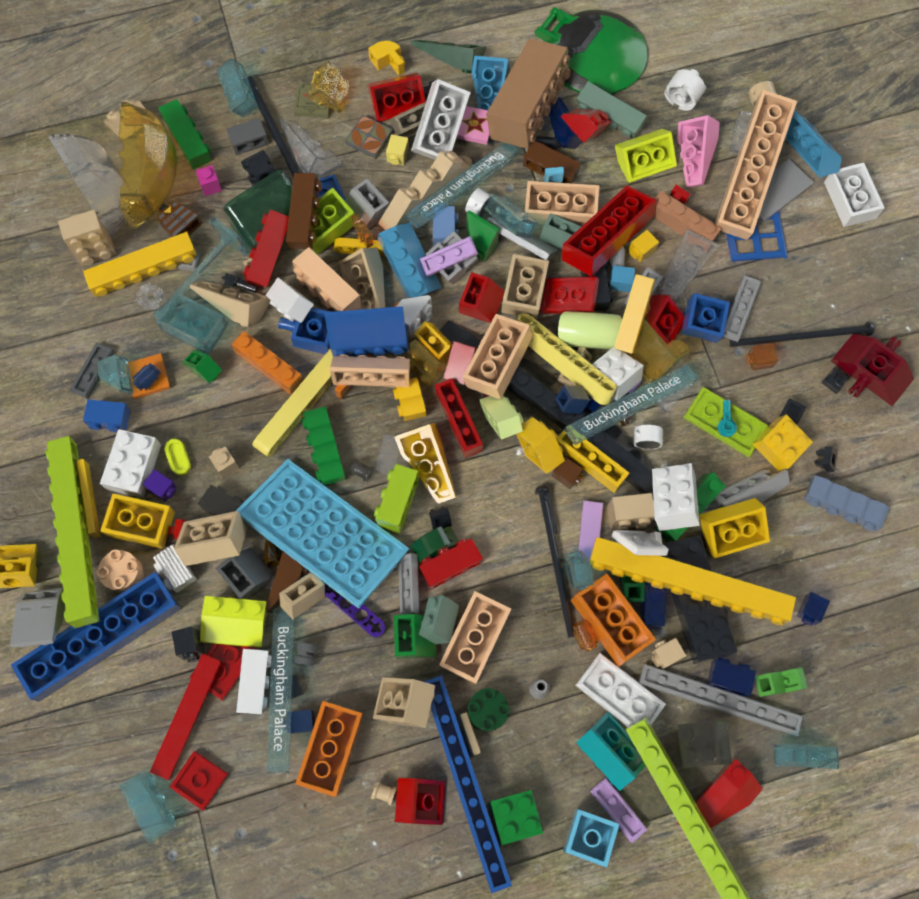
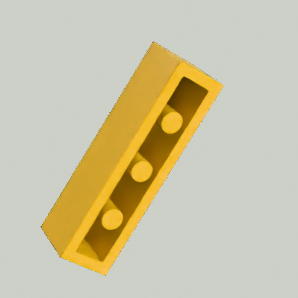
(594, 462)

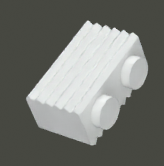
(171, 566)

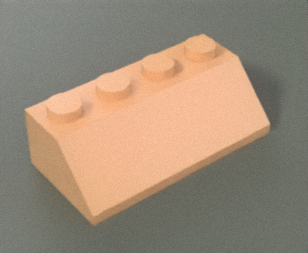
(370, 371)

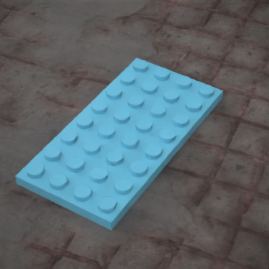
(323, 532)

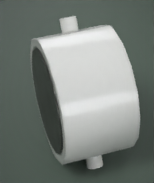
(478, 202)
(648, 437)

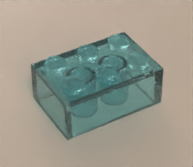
(192, 323)

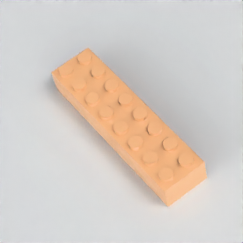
(755, 164)

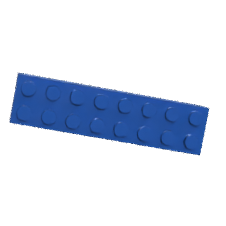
(83, 647)

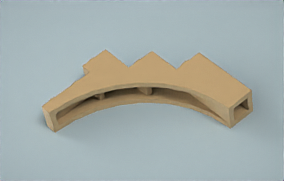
(427, 182)

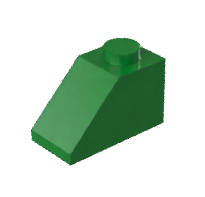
(202, 366)

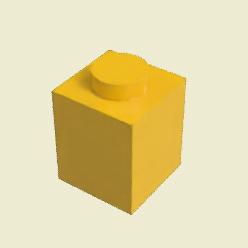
(643, 246)

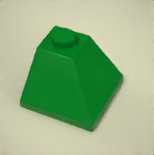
(483, 235)

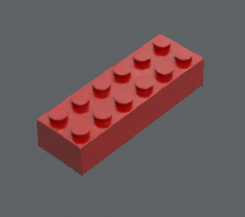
(608, 230)

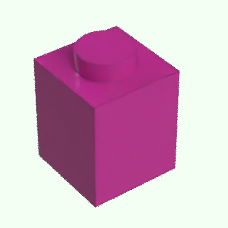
(208, 180)

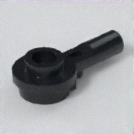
(231, 280)

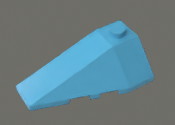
(488, 78)

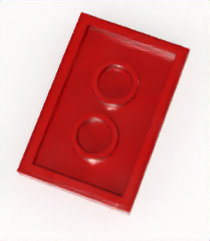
(569, 295)
(229, 670)

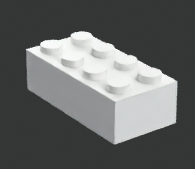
(440, 119)

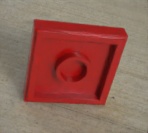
(199, 780)

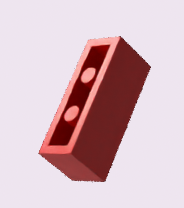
(450, 563)

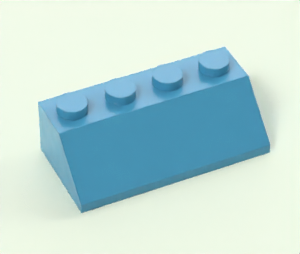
(812, 146)
(404, 256)

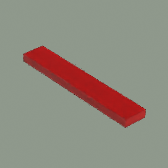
(185, 717)

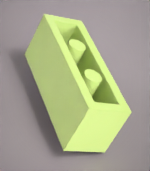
(502, 416)

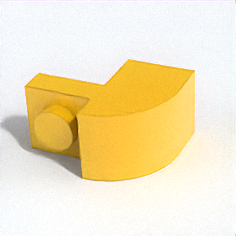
(385, 54)

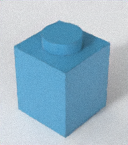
(621, 278)

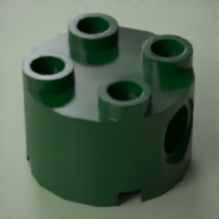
(488, 710)

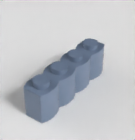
(846, 503)

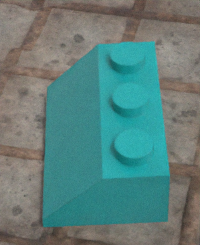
(612, 751)

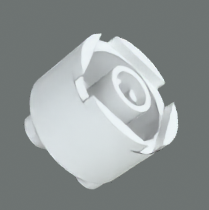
(685, 89)

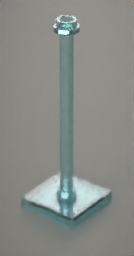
(227, 238)

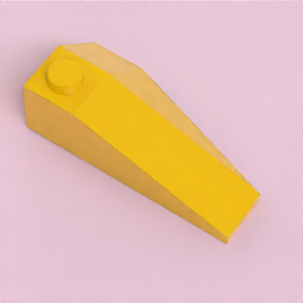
(426, 454)

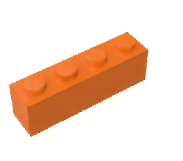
(267, 362)

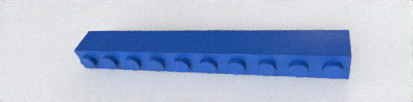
(468, 788)

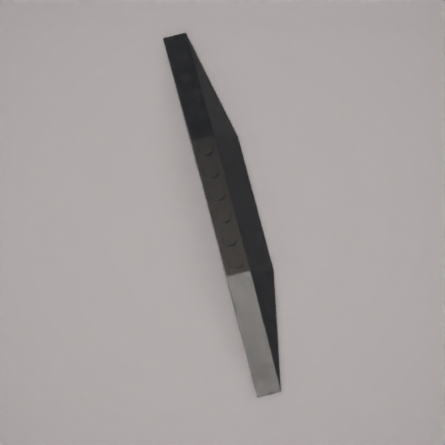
(541, 390)

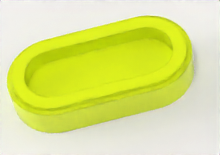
(177, 457)

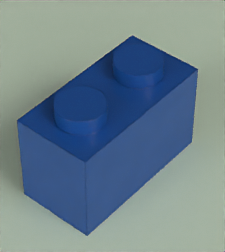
(106, 415)

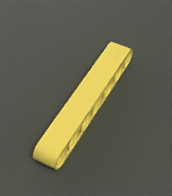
(569, 362)
(292, 411)

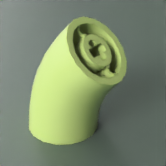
(589, 329)

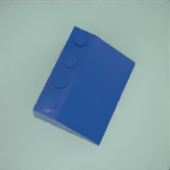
(367, 331)

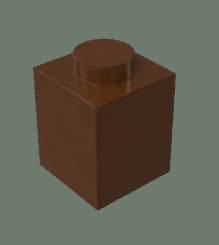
(568, 473)

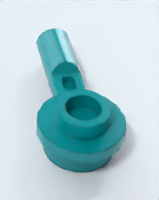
(726, 426)

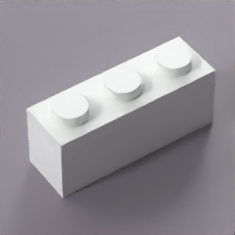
(289, 301)
(253, 681)

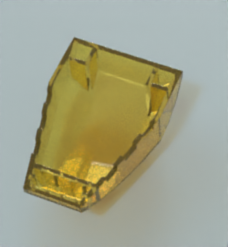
(147, 163)

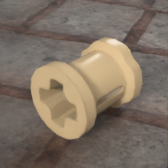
(384, 793)

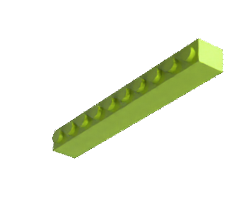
(72, 534)
(686, 811)

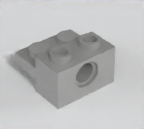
(456, 271)

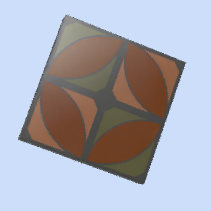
(368, 136)

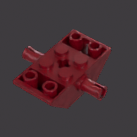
(874, 367)

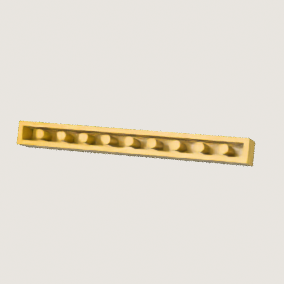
(693, 581)

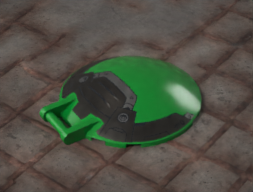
(600, 47)

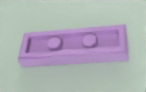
(449, 256)
(590, 526)
(618, 810)

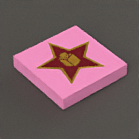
(474, 126)

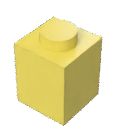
(397, 150)

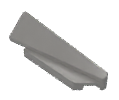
(758, 486)

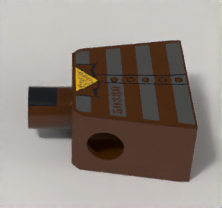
(178, 219)

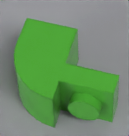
(781, 682)

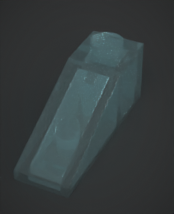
(806, 756)

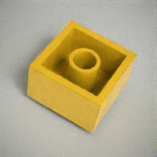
(782, 443)
(540, 445)

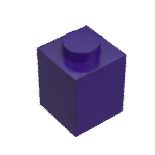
(160, 485)

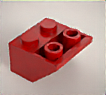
(481, 298)

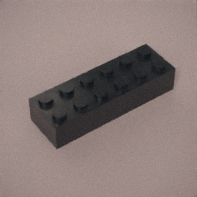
(702, 623)

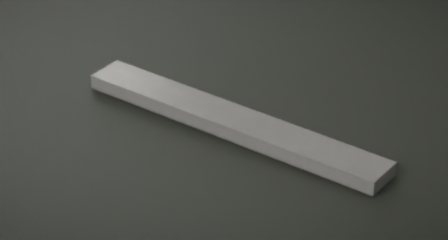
(720, 700)

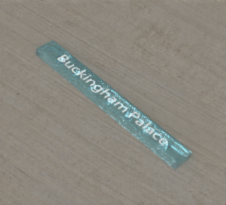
(461, 184)
(630, 404)
(280, 693)

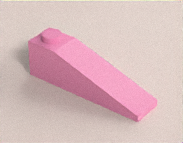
(697, 143)

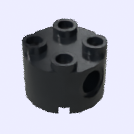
(258, 167)

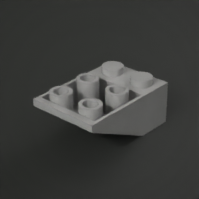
(37, 617)

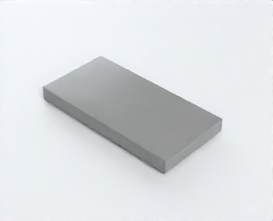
(784, 187)
(532, 244)

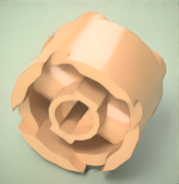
(120, 571)

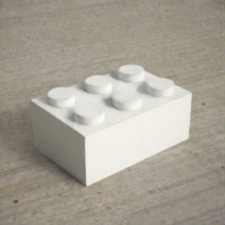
(854, 195)
(130, 463)
(675, 497)

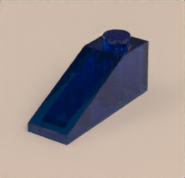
(561, 129)

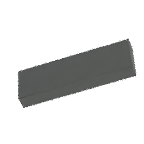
(88, 375)

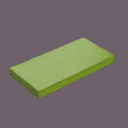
(708, 412)

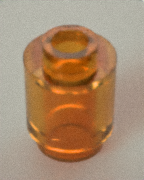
(585, 635)

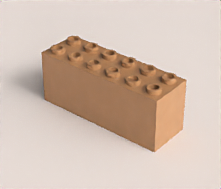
(528, 93)

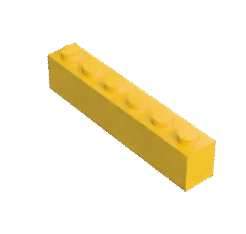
(140, 264)

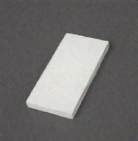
(619, 692)

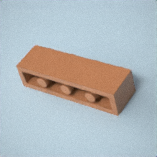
(680, 218)

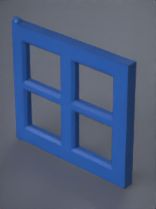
(758, 254)

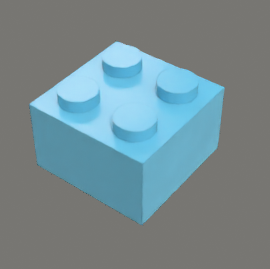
(591, 837)

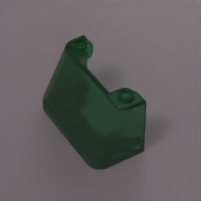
(248, 208)

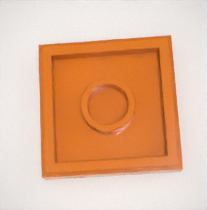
(160, 385)

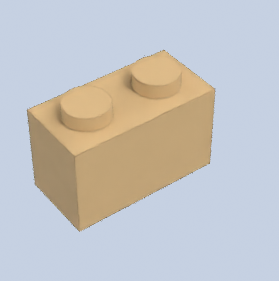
(302, 595)

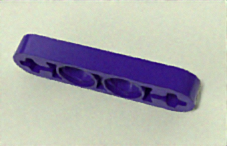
(351, 612)

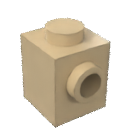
(223, 462)
(667, 653)

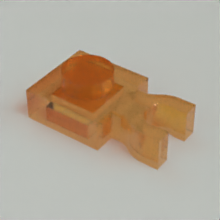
(363, 234)

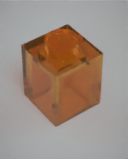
(762, 357)

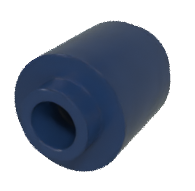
(146, 377)

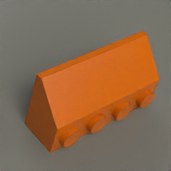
(613, 620)

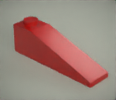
(728, 793)

